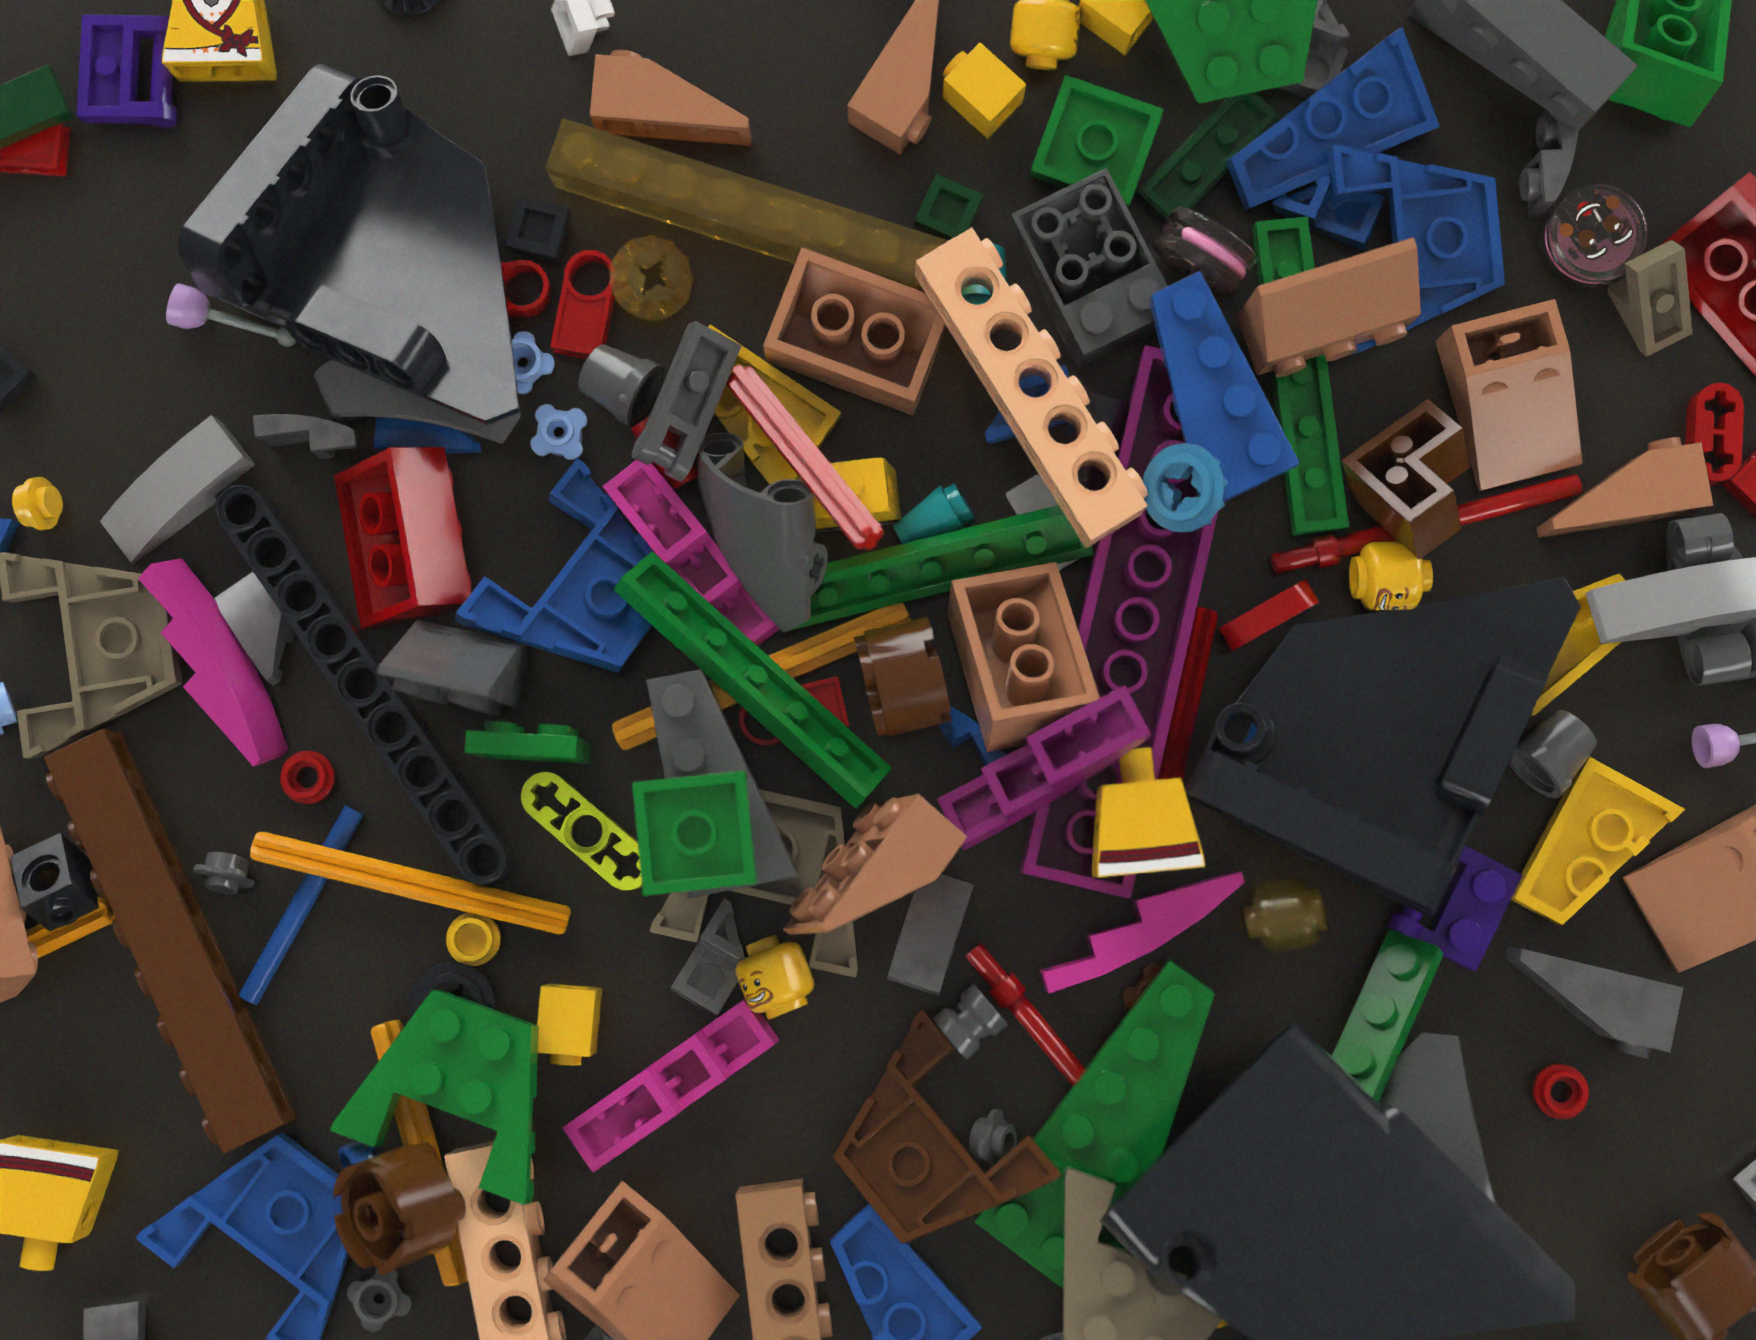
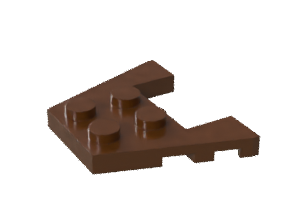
(914, 1163)

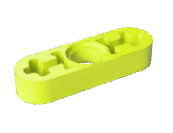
(548, 815)

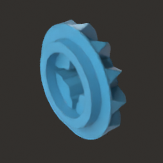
(1164, 499)

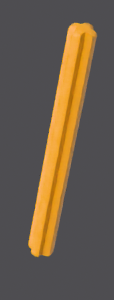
(794, 660)
(410, 882)

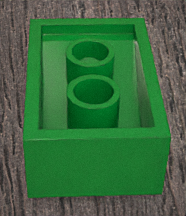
(1677, 54)

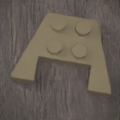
(110, 644)
(810, 835)
(1107, 1287)

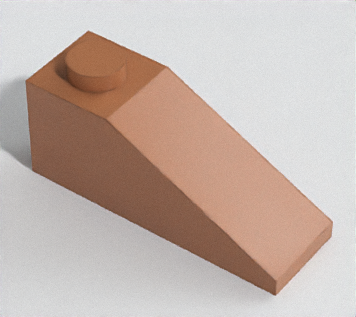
(896, 91)
(649, 101)
(1653, 486)

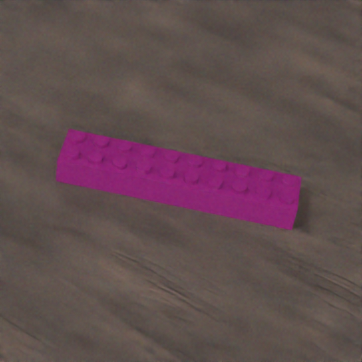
(1132, 630)

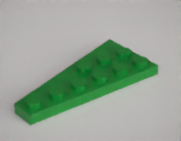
(1112, 1116)

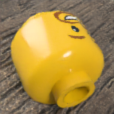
(1045, 31)
(1389, 577)
(774, 977)

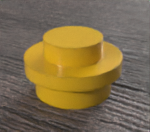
(37, 503)
(473, 939)

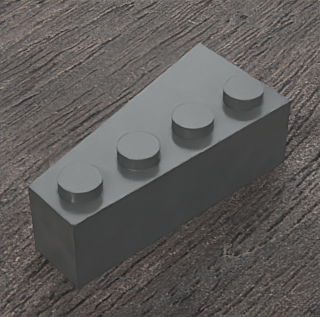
(1535, 48)
(699, 741)

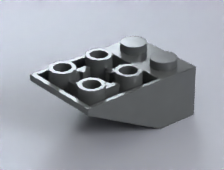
(1091, 267)
(457, 667)

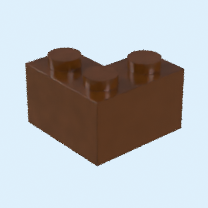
(1405, 476)

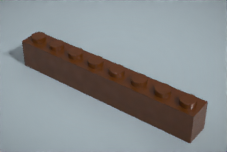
(169, 940)

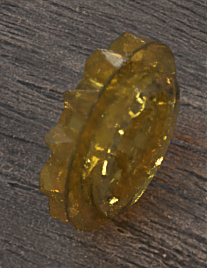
(628, 281)

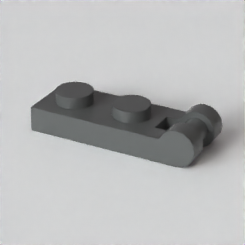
(687, 400)

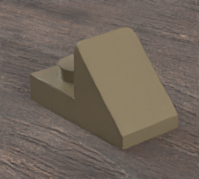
(1655, 298)

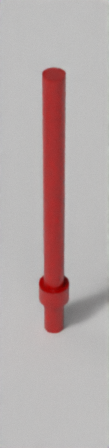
(1328, 549)
(1009, 993)

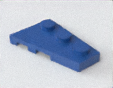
(896, 1285)

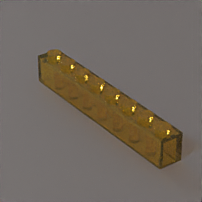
(729, 204)

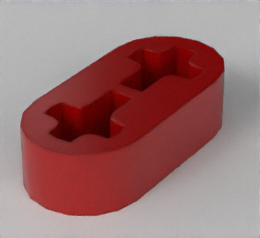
(1727, 431)
(1269, 615)

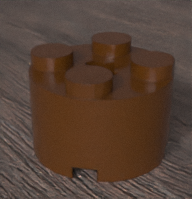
(903, 677)
(397, 1208)
(1696, 1278)

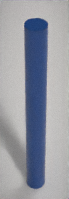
(297, 912)

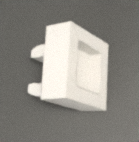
(580, 21)

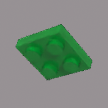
(1094, 132)
(510, 742)
(694, 833)

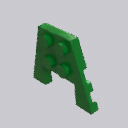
(1236, 44)
(464, 1064)

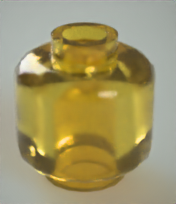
(1286, 915)

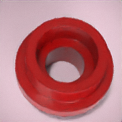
(291, 777)
(1576, 1095)

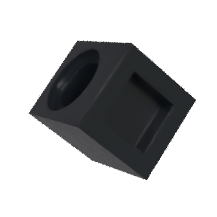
(54, 882)

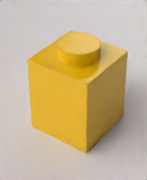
(1116, 21)
(982, 89)
(568, 1022)

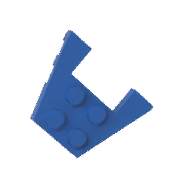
(1446, 213)
(579, 609)
(282, 1213)

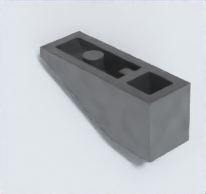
(1609, 1002)

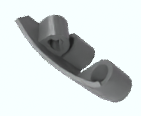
(354, 394)
(762, 534)
(1717, 651)
(1435, 1095)

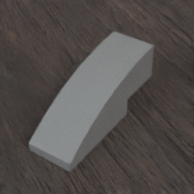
(176, 488)
(1675, 601)

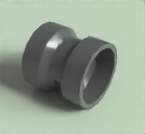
(969, 1021)

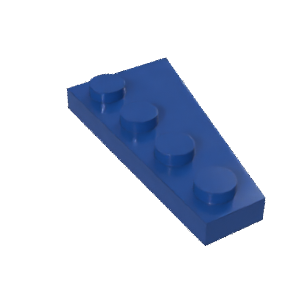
(1363, 107)
(1216, 389)

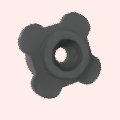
(224, 872)
(992, 1138)
(368, 1310)

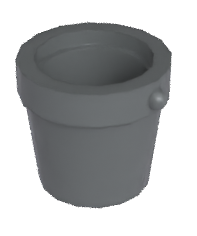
(621, 383)
(1553, 753)

